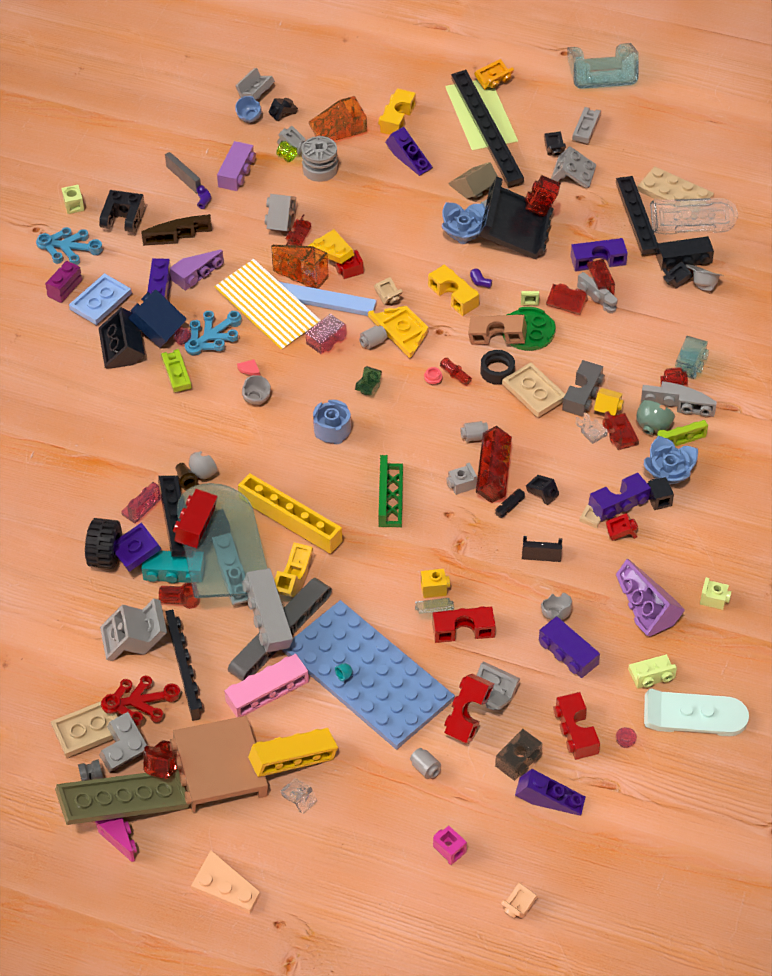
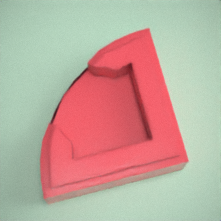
(248, 367)

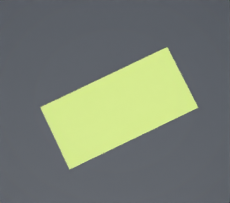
(495, 109)

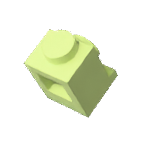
(715, 594)

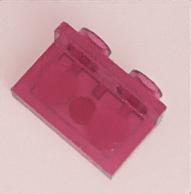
(142, 503)

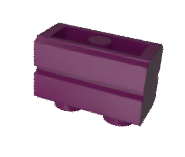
(63, 281)

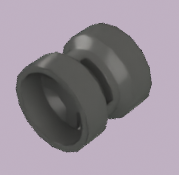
(90, 771)

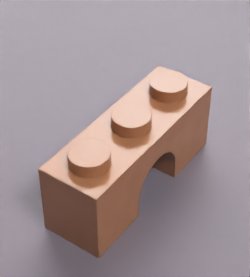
(483, 327)

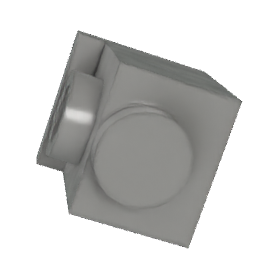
(462, 479)

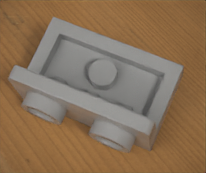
(254, 84)

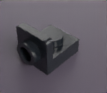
(544, 487)

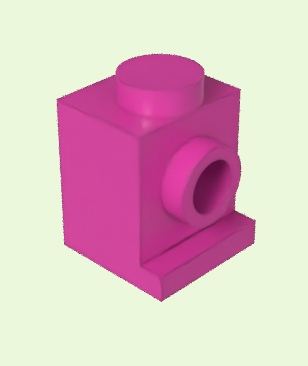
(450, 838)

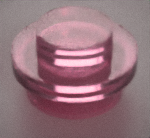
(182, 335)
(626, 737)

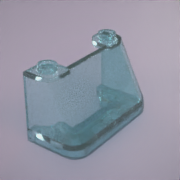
(606, 71)

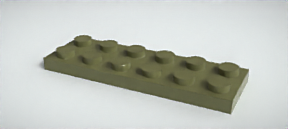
(119, 797)

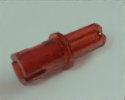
(455, 371)

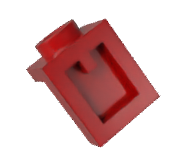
(621, 527)

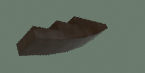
(173, 230)

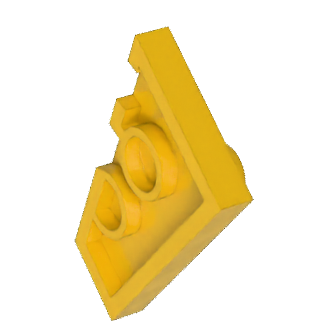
(335, 246)

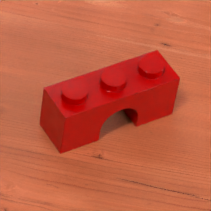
(478, 619)
(460, 723)
(580, 740)

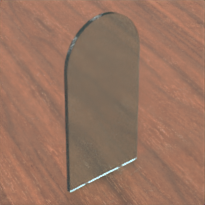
(227, 547)

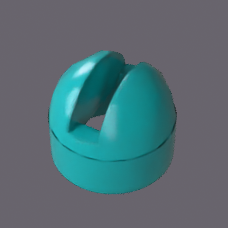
(343, 671)

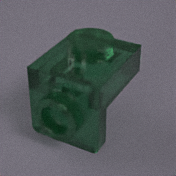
(370, 381)

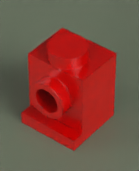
(351, 267)

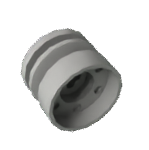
(319, 158)

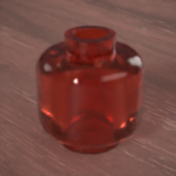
(675, 375)

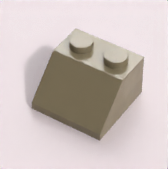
(474, 180)

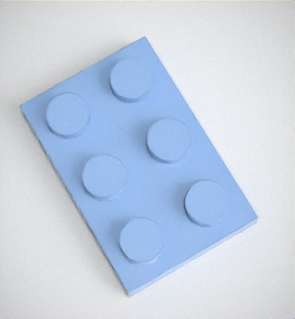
(100, 299)

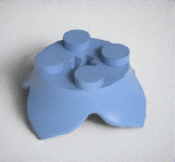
(461, 223)
(669, 461)

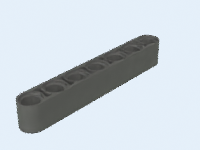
(297, 612)

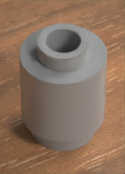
(373, 336)
(473, 431)
(425, 763)

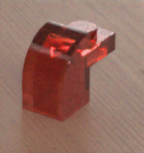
(160, 760)

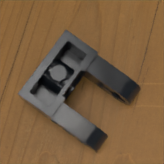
(123, 205)

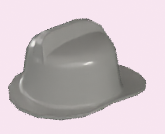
(703, 278)

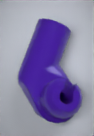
(204, 196)
(479, 280)

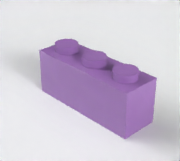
(236, 166)

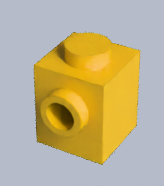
(609, 401)
(434, 583)

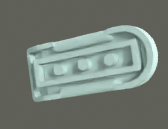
(694, 713)

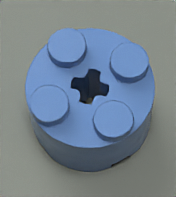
(332, 421)

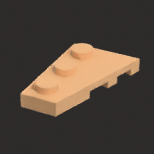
(225, 885)

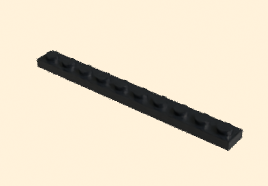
(487, 128)

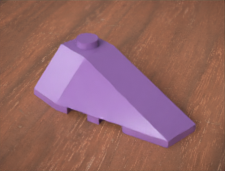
(650, 603)

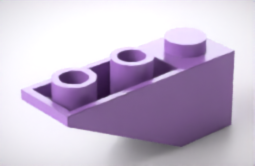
(194, 268)

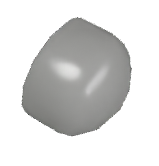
(256, 390)
(202, 466)
(557, 606)

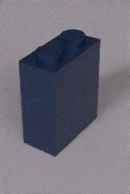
(156, 317)

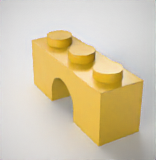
(400, 104)
(463, 296)

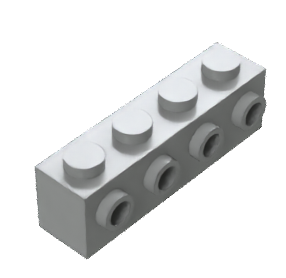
(267, 610)

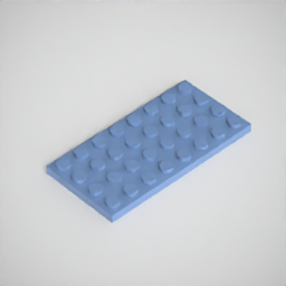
(385, 684)

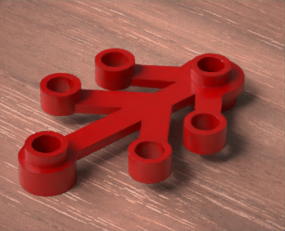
(138, 700)

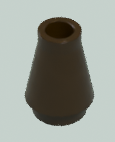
(185, 476)

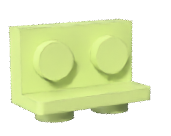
(652, 671)

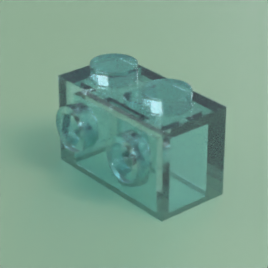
(692, 356)

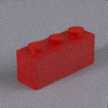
(195, 518)

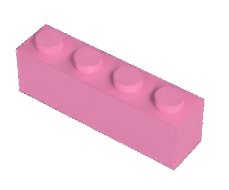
(266, 685)

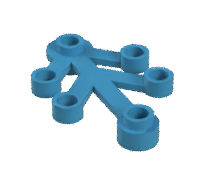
(48, 242)
(197, 344)

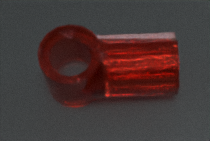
(179, 595)

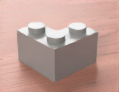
(280, 212)
(127, 746)

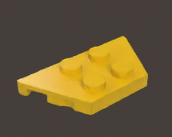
(401, 327)

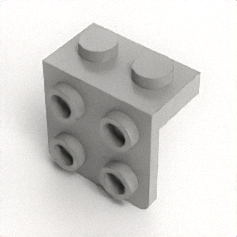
(504, 685)

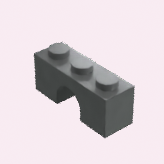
(580, 399)

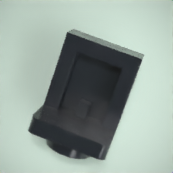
(281, 106)
(554, 143)
(677, 275)

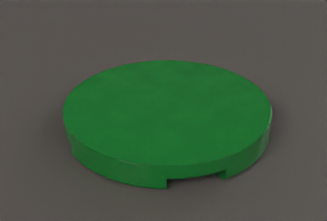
(539, 329)

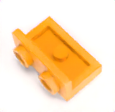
(493, 74)

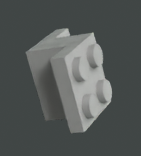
(133, 629)

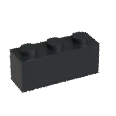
(689, 251)

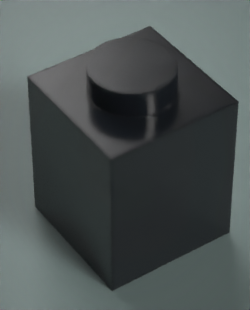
(661, 493)

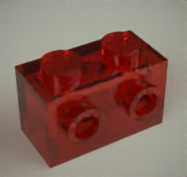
(542, 195)

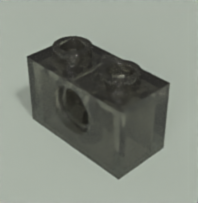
(521, 744)

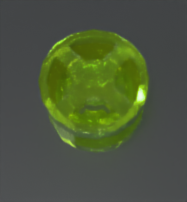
(286, 151)

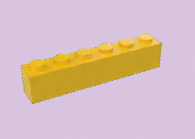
(291, 513)

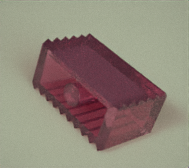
(326, 334)

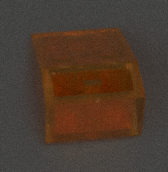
(340, 120)
(301, 264)

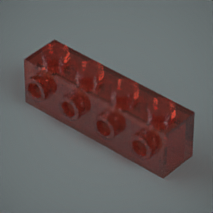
(494, 464)

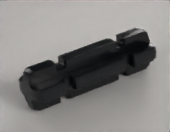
(509, 503)

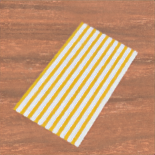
(267, 303)

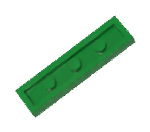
(383, 491)

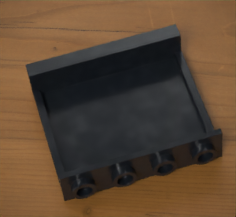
(511, 224)

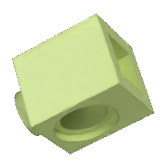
(72, 199)

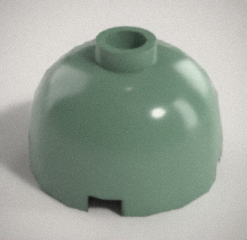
(654, 418)

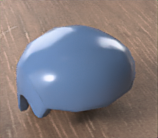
(248, 109)

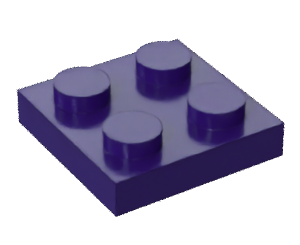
(135, 547)

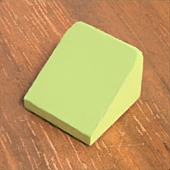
(530, 298)

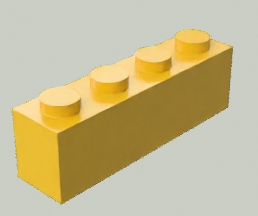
(292, 752)

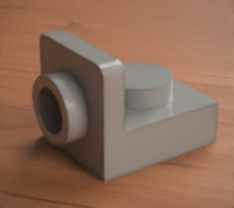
(290, 135)

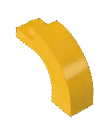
(294, 576)

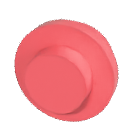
(433, 375)

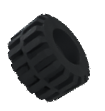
(100, 543)

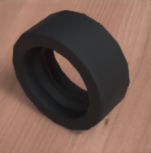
(496, 356)

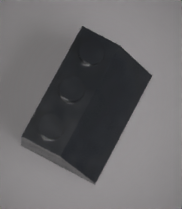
(120, 340)

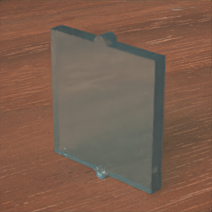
(434, 605)

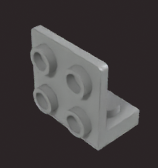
(575, 166)

